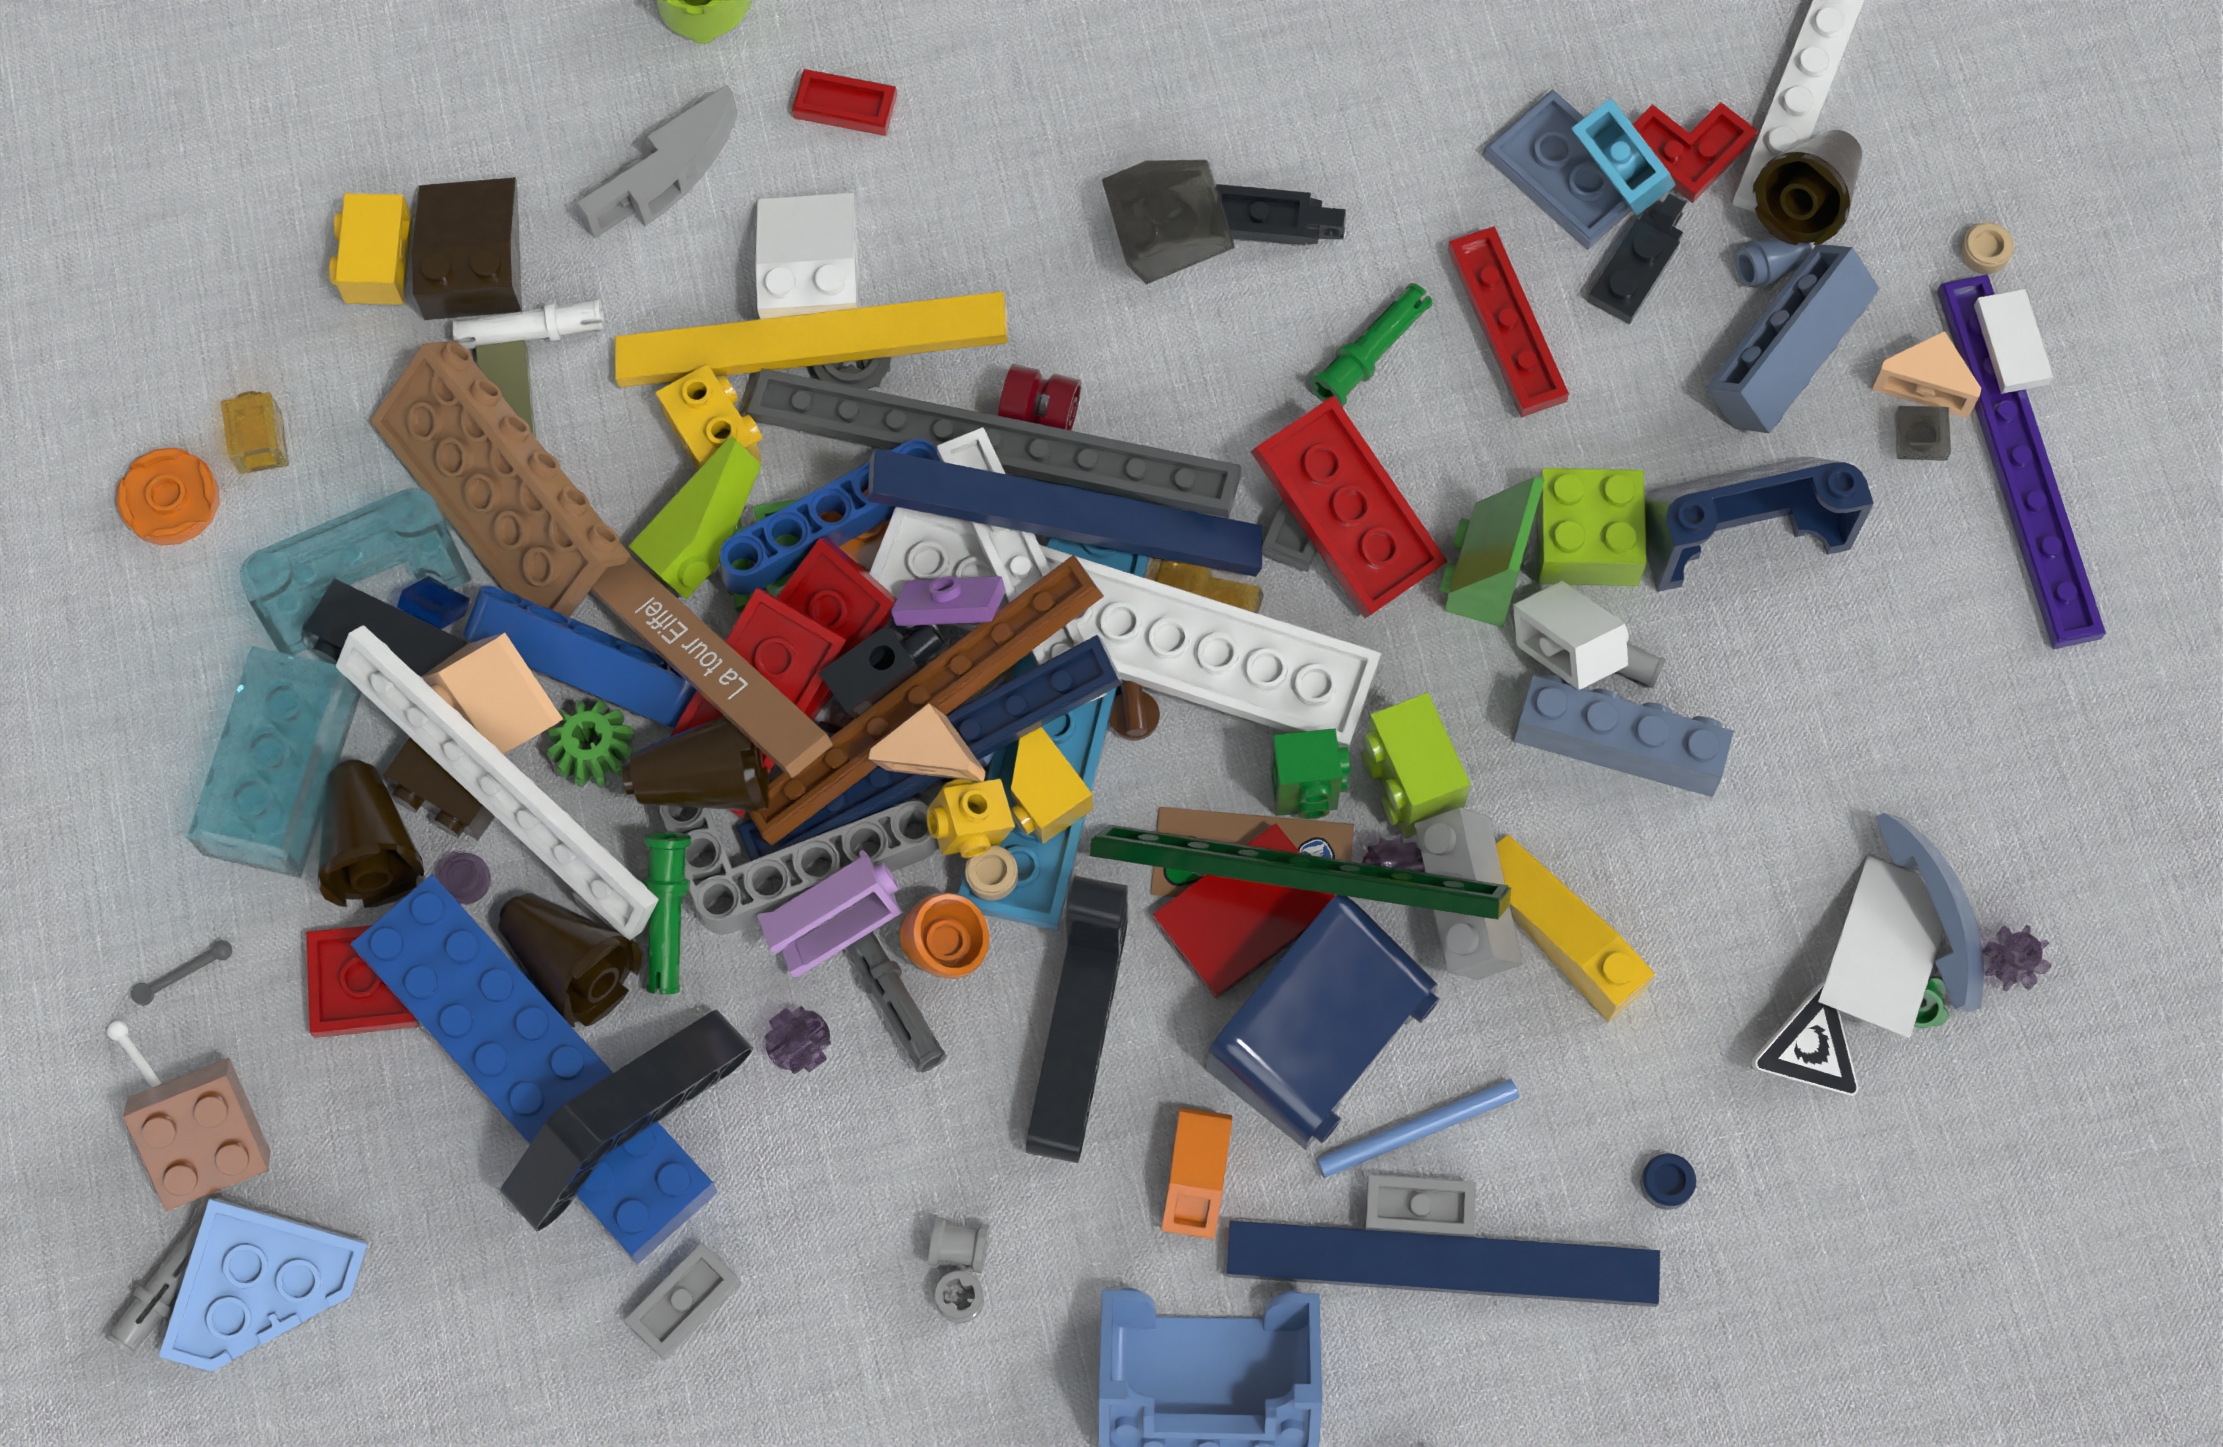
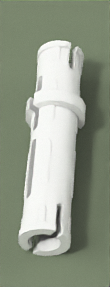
(531, 324)

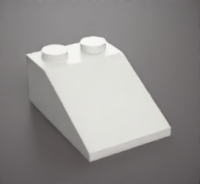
(806, 255)

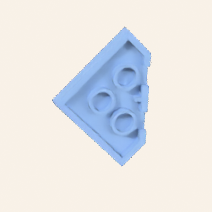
(253, 1282)

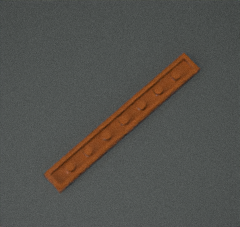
(942, 683)

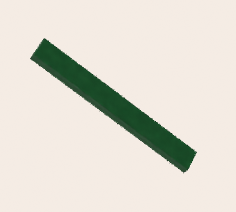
(1302, 871)

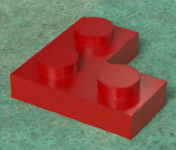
(1696, 156)

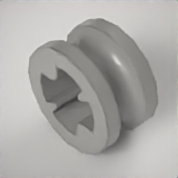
(968, 1283)

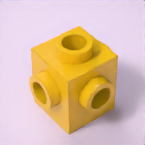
(969, 817)

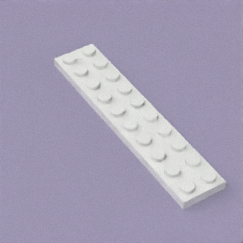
(1169, 635)

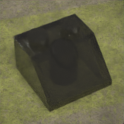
(1167, 216)

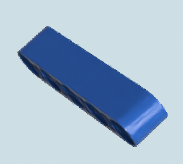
(803, 521)
(582, 655)

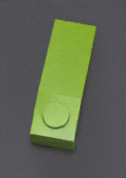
(690, 530)

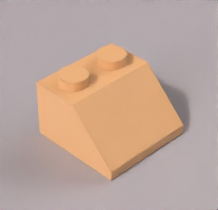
(494, 692)

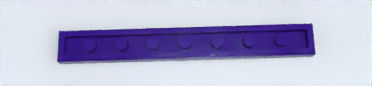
(2025, 479)

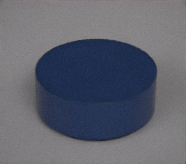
(1668, 1181)

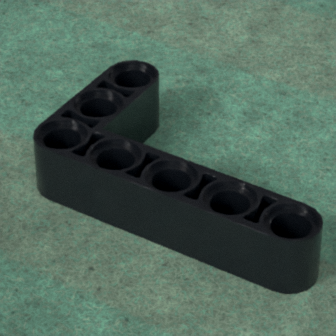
(1080, 1018)
(617, 1111)

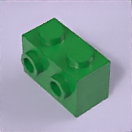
(1308, 772)

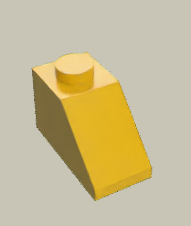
(1046, 788)

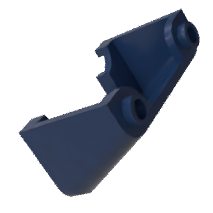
(1816, 493)
(1320, 1021)

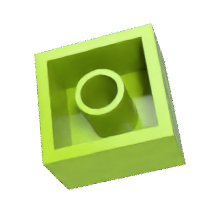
(1591, 527)
(1414, 763)

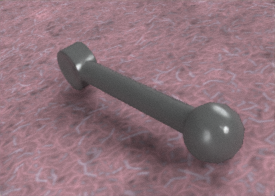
(144, 994)

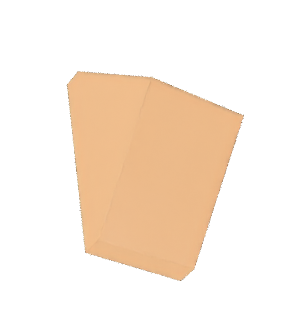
(1931, 376)
(927, 747)

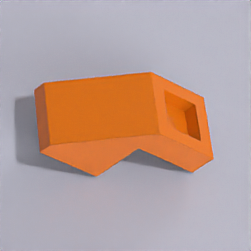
(1197, 1173)

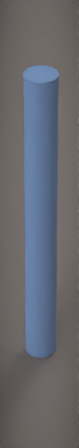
(1417, 1128)

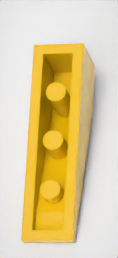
(1572, 933)

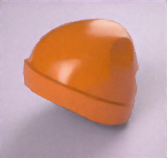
(945, 936)

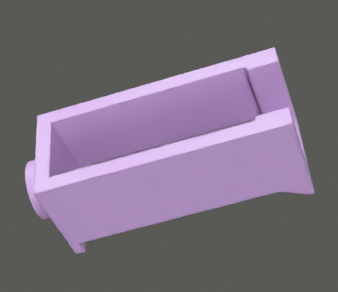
(831, 914)

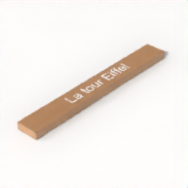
(712, 667)

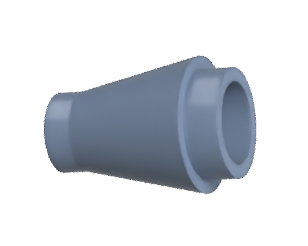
(1769, 260)

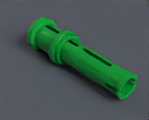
(1357, 360)
(668, 884)

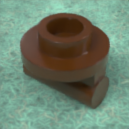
(1134, 713)

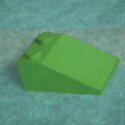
(1491, 553)

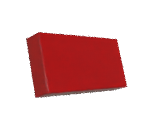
(844, 102)

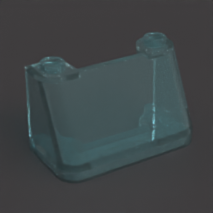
(298, 570)

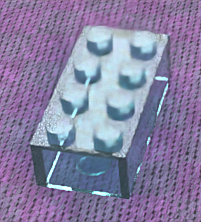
(274, 762)

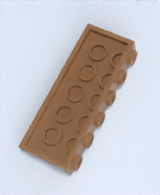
(495, 480)

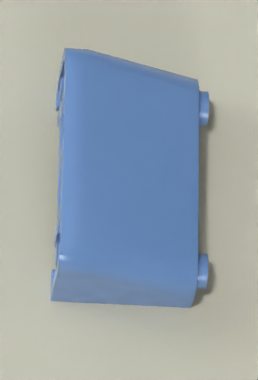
(1209, 1376)

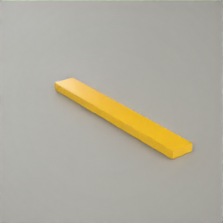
(813, 339)

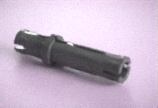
(883, 980)

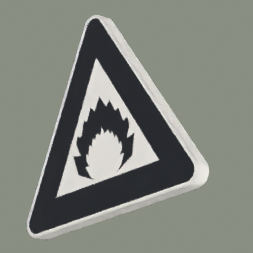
(1811, 1048)

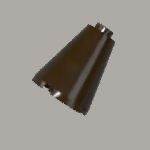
(1809, 188)
(700, 769)
(364, 840)
(569, 957)

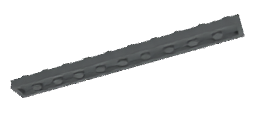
(1021, 446)

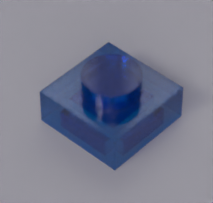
(433, 602)

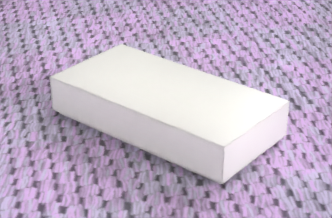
(2013, 341)

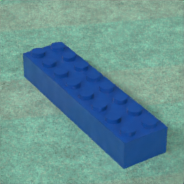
(524, 1057)

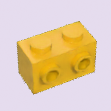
(372, 248)
(704, 415)

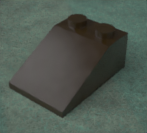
(467, 249)

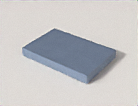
(1557, 171)

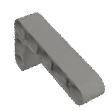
(791, 862)

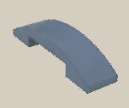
(1964, 967)

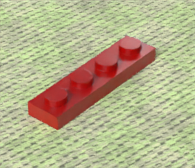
(1508, 321)

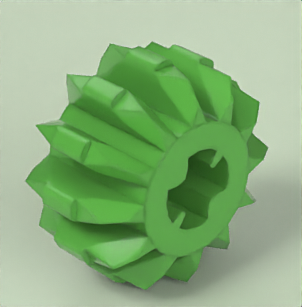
(580, 728)

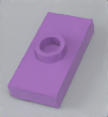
(948, 601)

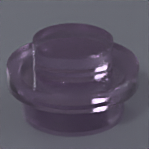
(465, 877)

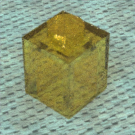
(254, 432)

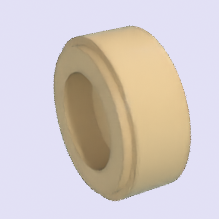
(1987, 248)
(992, 874)

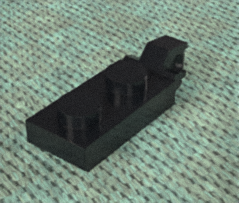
(1279, 215)
(1639, 262)

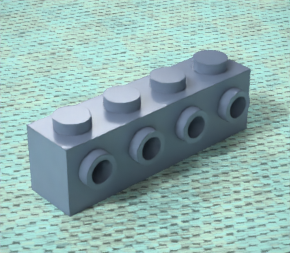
(1793, 338)
(1624, 735)

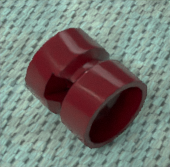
(1023, 396)

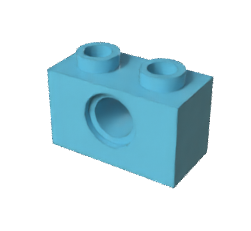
(1623, 156)

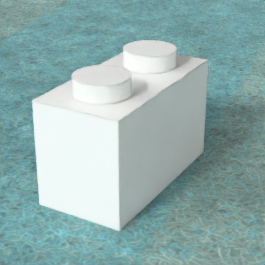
(1571, 635)

